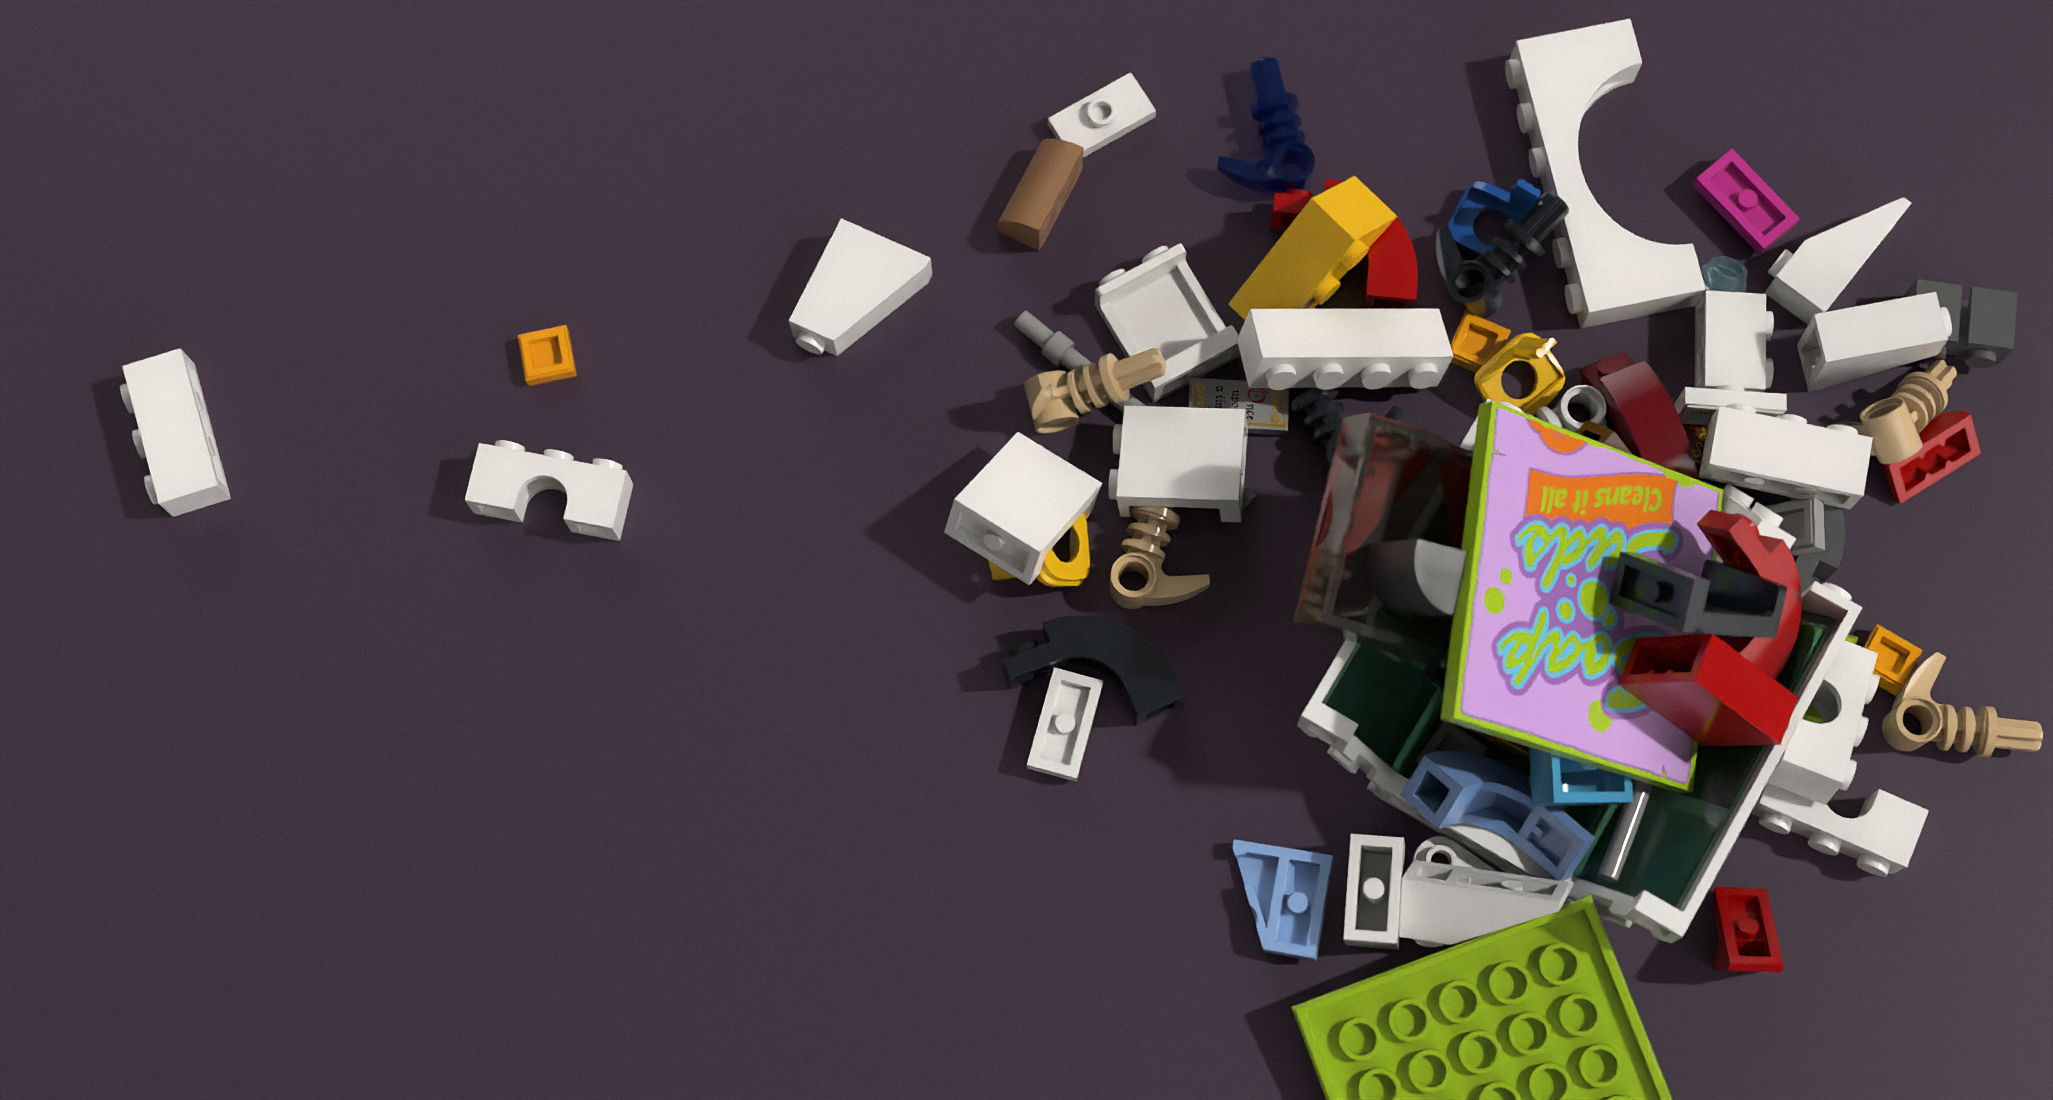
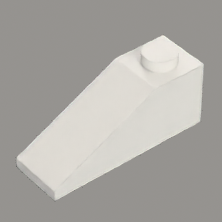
(1827, 262)
(1459, 903)

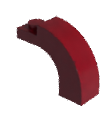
(1642, 412)

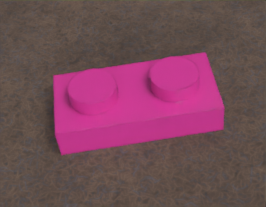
(1746, 201)

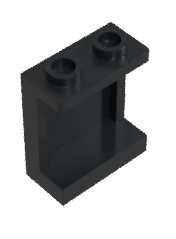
(1717, 602)

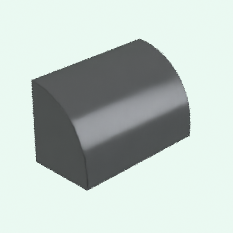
(1415, 577)

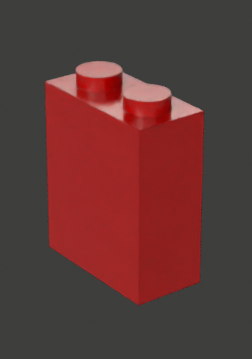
(1708, 690)

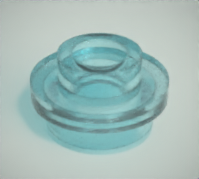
(1724, 275)

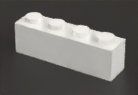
(1344, 348)

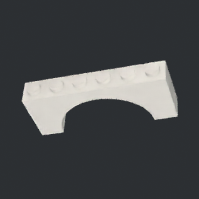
(1606, 266)

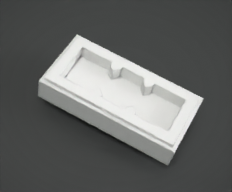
(1103, 115)
(1699, 404)

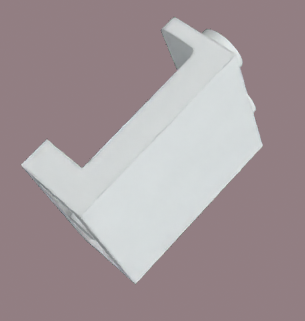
(1169, 311)
(1180, 459)
(1021, 506)

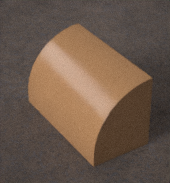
(1042, 192)

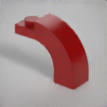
(1388, 266)
(1741, 546)

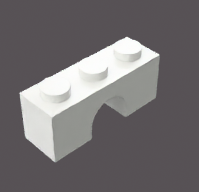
(509, 477)
(1820, 754)
(1878, 838)

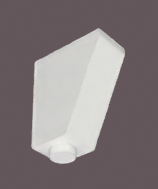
(855, 288)
(1872, 339)

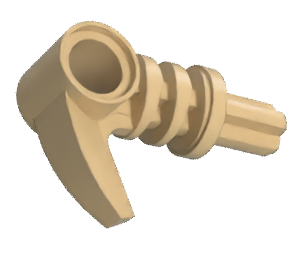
(1058, 394)
(1901, 418)
(1146, 558)
(1946, 727)

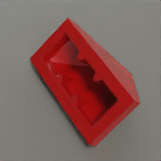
(1947, 445)

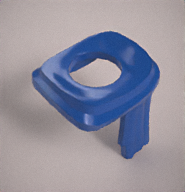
(1486, 197)

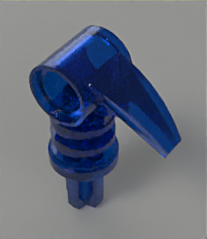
(1282, 137)

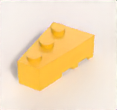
(1316, 250)

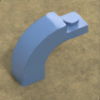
(1484, 792)

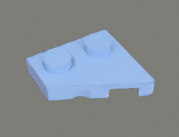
(1286, 896)

